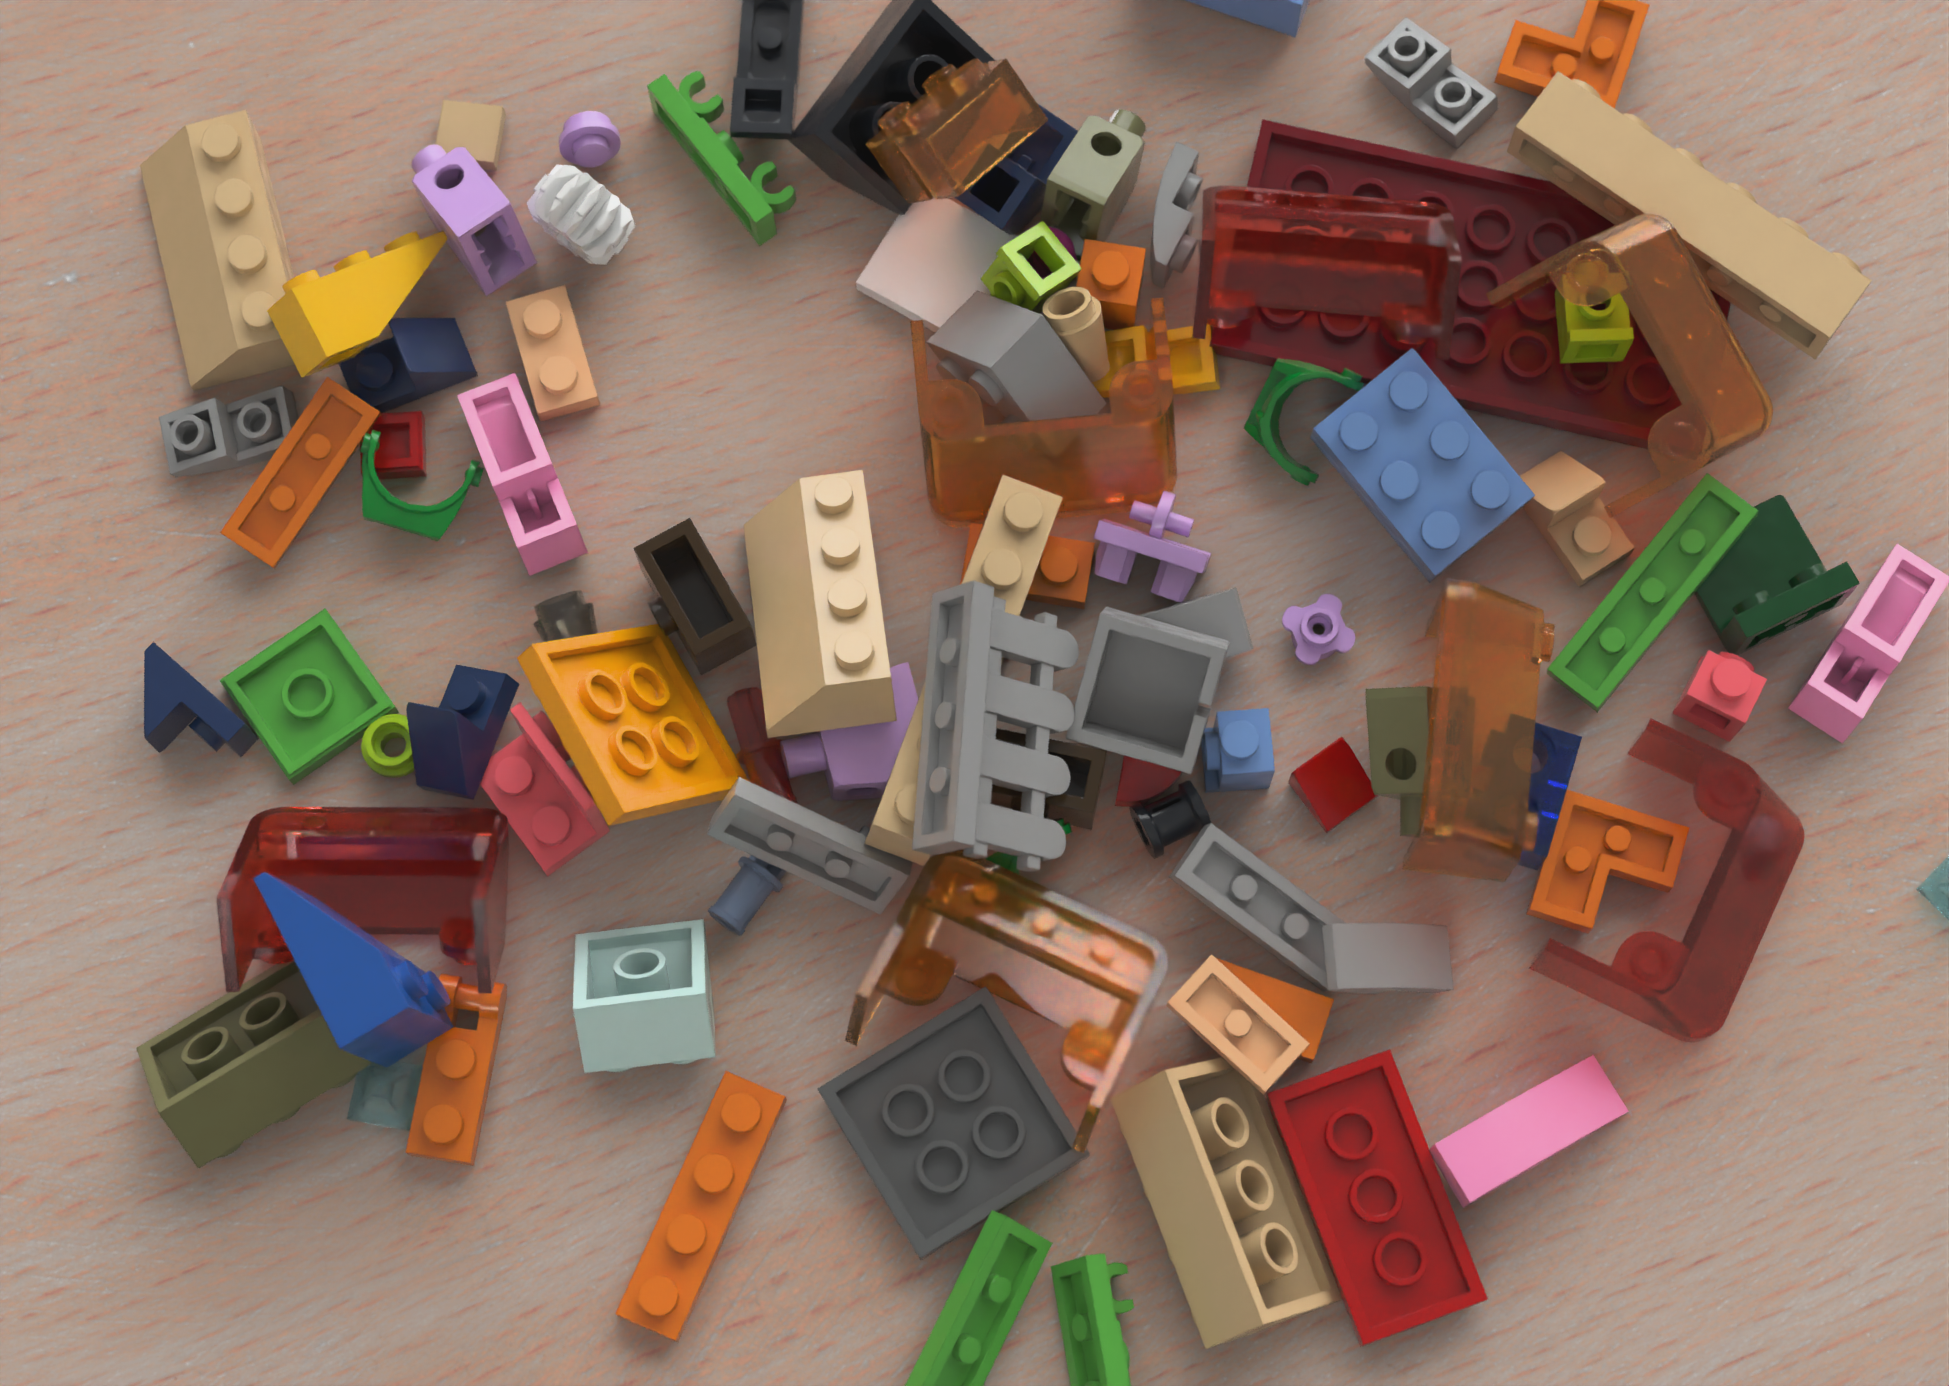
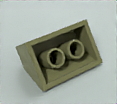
(244, 1063)

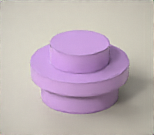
(589, 139)

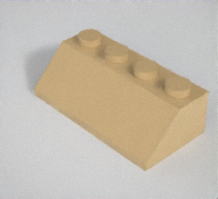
(220, 247)
(818, 608)
(1225, 1200)

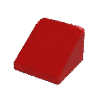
(1332, 784)

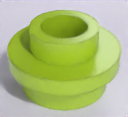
(376, 738)

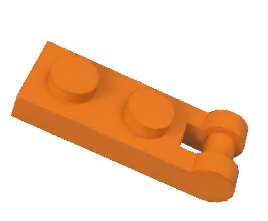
(457, 1077)

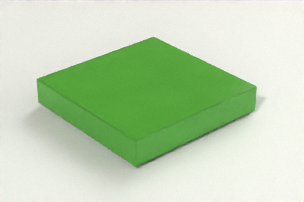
(308, 696)

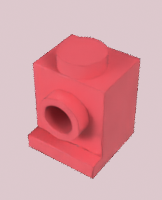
(1720, 694)

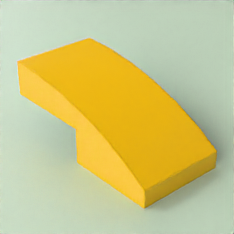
(1191, 359)

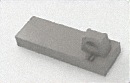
(808, 845)
(1257, 901)

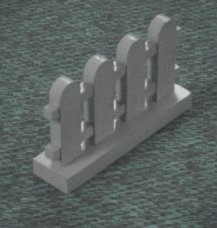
(960, 722)

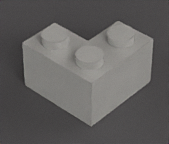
(1013, 361)

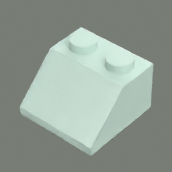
(643, 996)

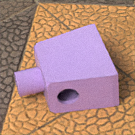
(463, 201)
(856, 757)

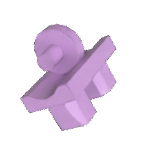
(1122, 543)

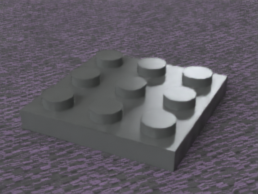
(953, 1122)

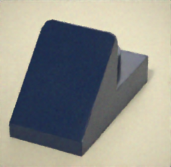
(411, 365)
(176, 698)
(458, 738)

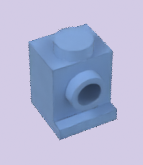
(1238, 751)

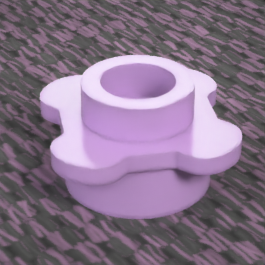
(1314, 647)

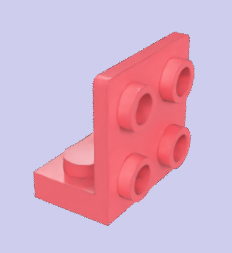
(541, 794)

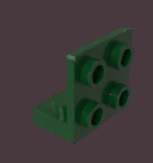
(1771, 581)

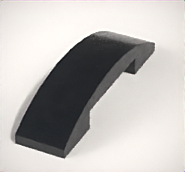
(767, 69)

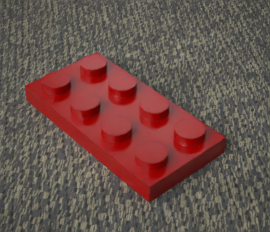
(1375, 1198)

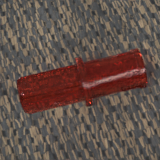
(757, 751)

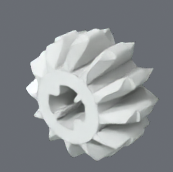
(581, 214)

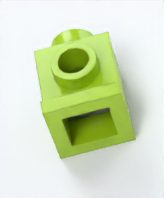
(1016, 280)
(1593, 334)

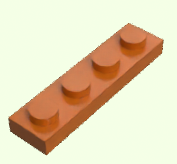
(701, 1206)

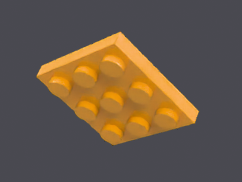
(632, 722)

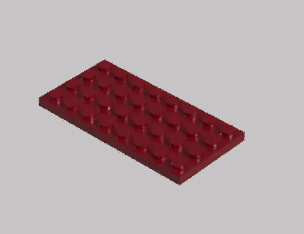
(1498, 358)

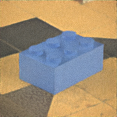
(1421, 465)

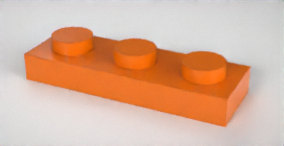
(300, 472)

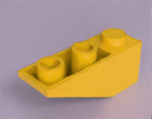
(346, 310)

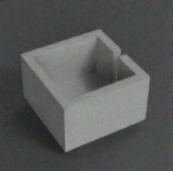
(1147, 689)

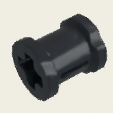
(1170, 818)

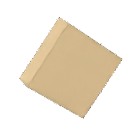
(473, 127)

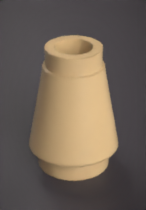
(1080, 326)

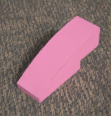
(522, 474)
(1869, 644)
(1527, 1130)

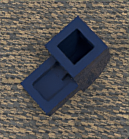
(1017, 185)

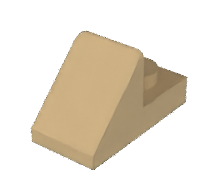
(1574, 517)

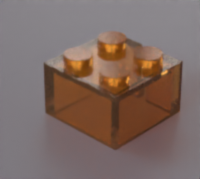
(955, 129)

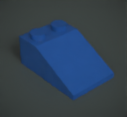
(365, 990)

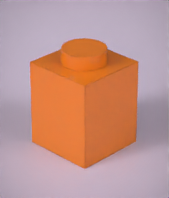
(1115, 278)

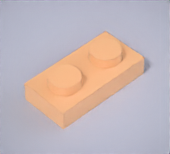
(552, 353)
(1237, 1024)

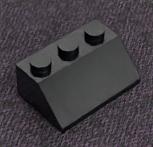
(883, 71)

